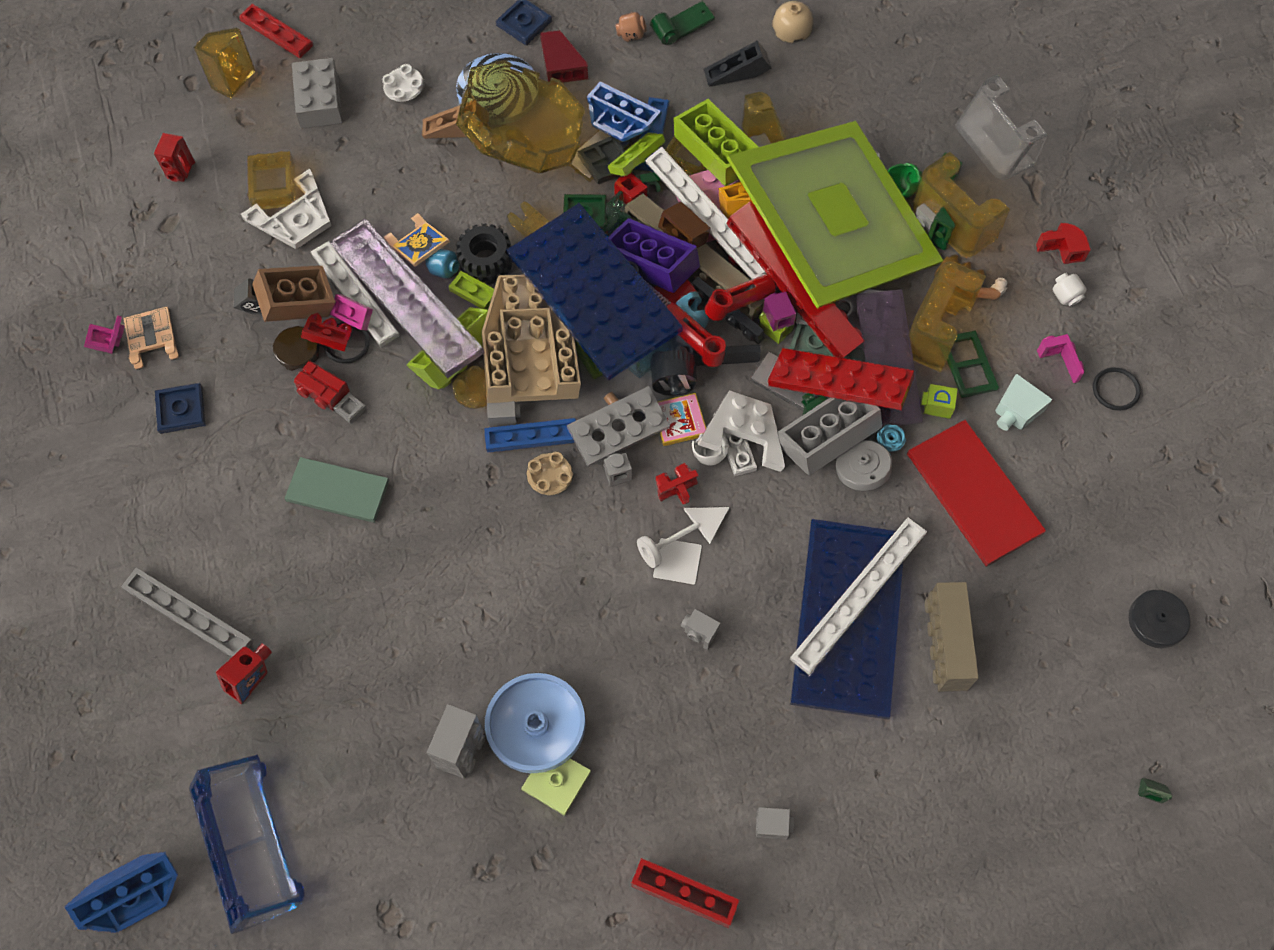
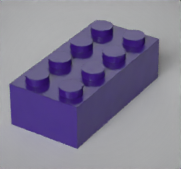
(659, 256)

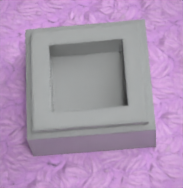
(350, 408)

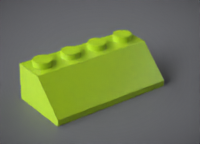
(473, 320)

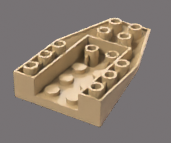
(526, 347)

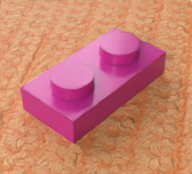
(351, 312)

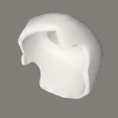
(709, 456)

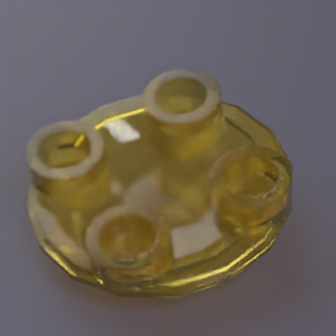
(470, 388)

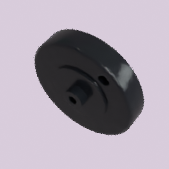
(1159, 619)

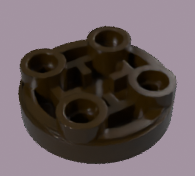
(293, 350)

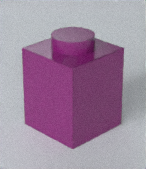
(779, 311)

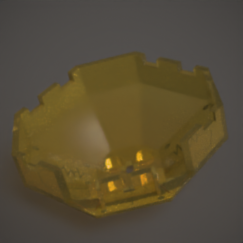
(517, 107)

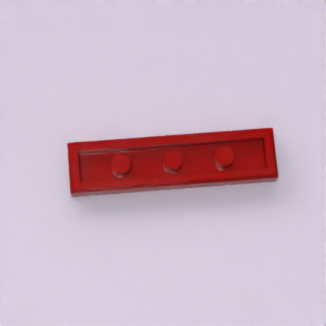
(276, 31)

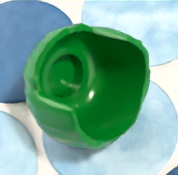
(906, 178)

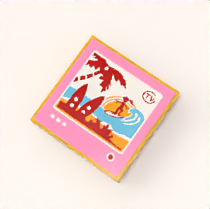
(684, 419)

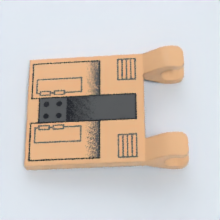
(150, 332)

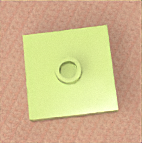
(558, 786)

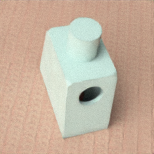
(1021, 404)

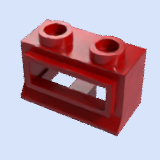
(167, 154)

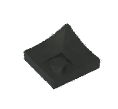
(599, 156)

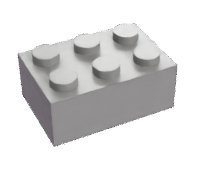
(316, 93)
(456, 742)

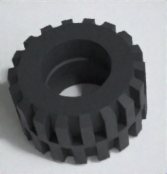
(481, 239)

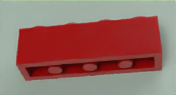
(685, 893)

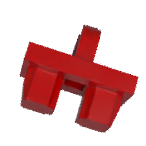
(679, 486)

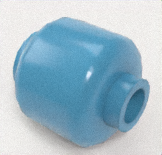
(443, 263)

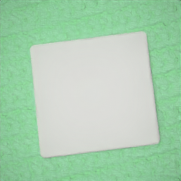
(678, 562)

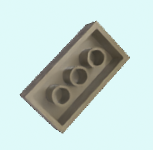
(951, 637)

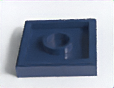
(523, 21)
(179, 408)

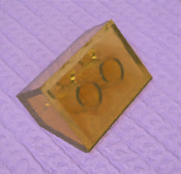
(225, 60)

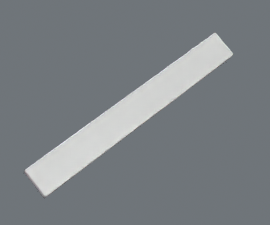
(704, 208)
(858, 596)

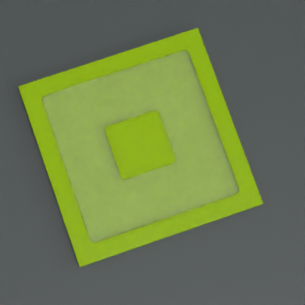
(835, 212)

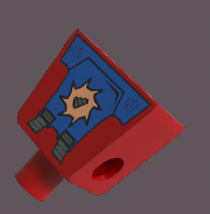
(243, 672)

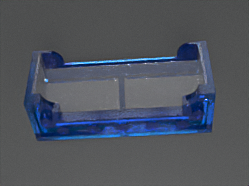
(243, 843)

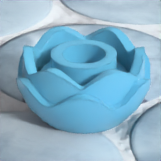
(894, 432)

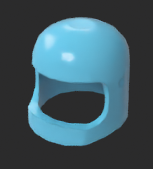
(700, 316)

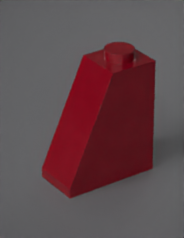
(561, 58)

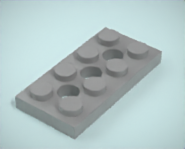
(621, 411)

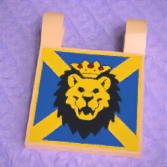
(419, 243)

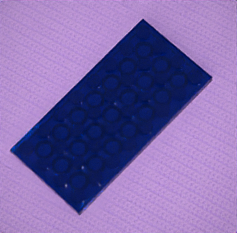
(594, 291)
(860, 666)

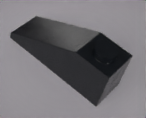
(739, 66)

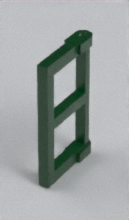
(981, 360)

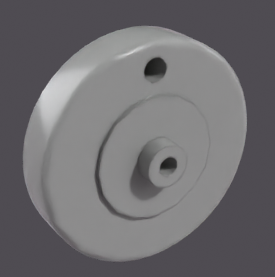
(864, 466)

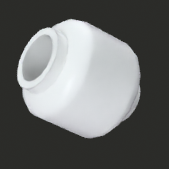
(1069, 289)

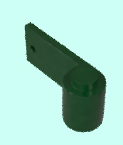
(682, 24)

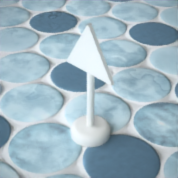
(705, 519)

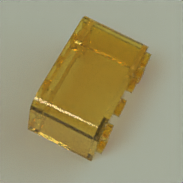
(974, 224)
(951, 290)

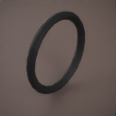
(350, 360)
(1125, 372)

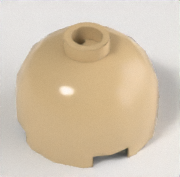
(793, 21)

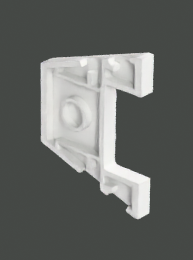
(297, 221)
(747, 420)

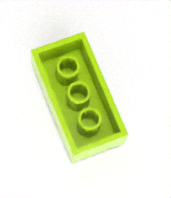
(711, 139)

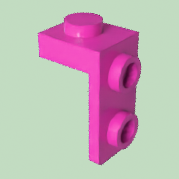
(104, 338)
(1062, 344)

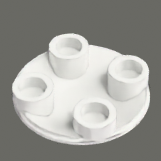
(403, 83)

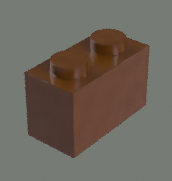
(684, 224)

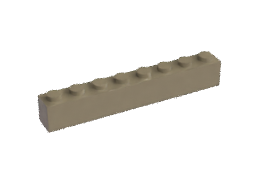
(713, 268)

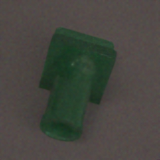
(614, 216)

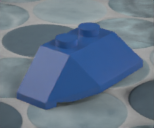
(619, 113)
(124, 894)

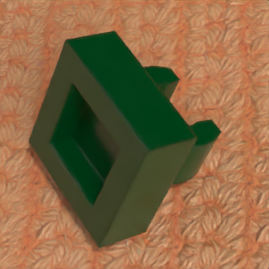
(650, 179)
(810, 402)

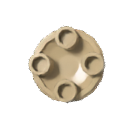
(549, 473)

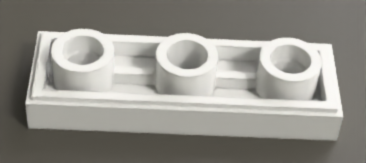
(739, 455)

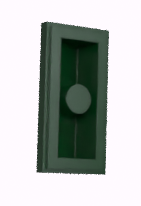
(941, 229)

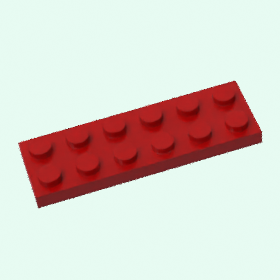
(841, 378)

